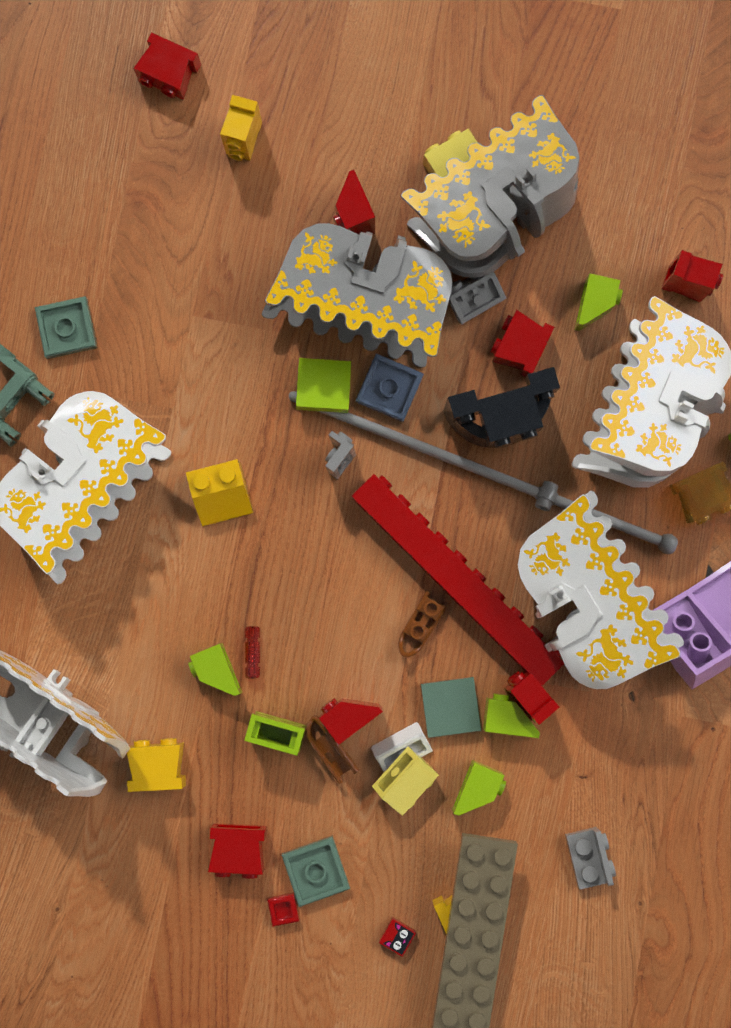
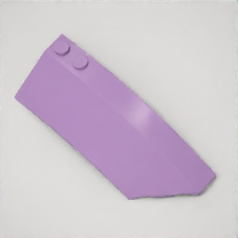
(704, 623)

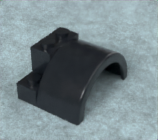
(504, 416)

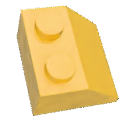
(219, 492)

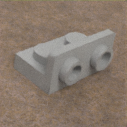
(475, 296)
(339, 458)
(589, 858)

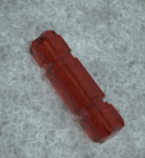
(252, 652)

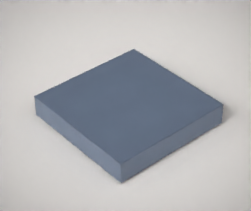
(389, 387)

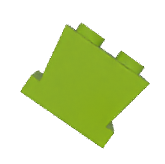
(275, 733)

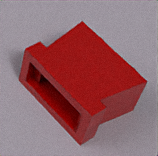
(167, 66)
(692, 276)
(521, 343)
(531, 696)
(237, 850)

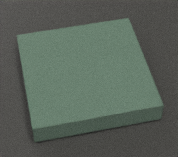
(66, 327)
(450, 707)
(315, 871)

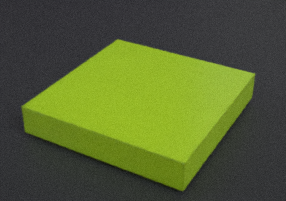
(323, 385)

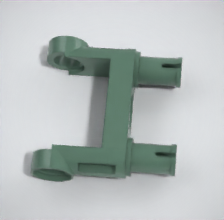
(21, 383)

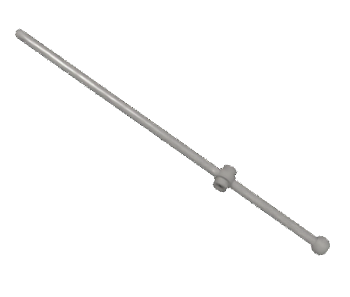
(545, 495)

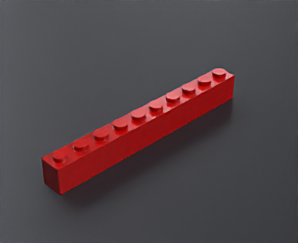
(457, 579)

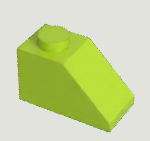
(597, 299)
(215, 669)
(507, 718)
(478, 788)

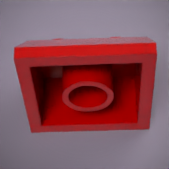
(353, 207)
(347, 717)

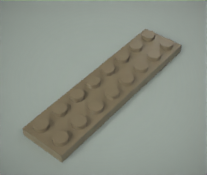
(475, 932)

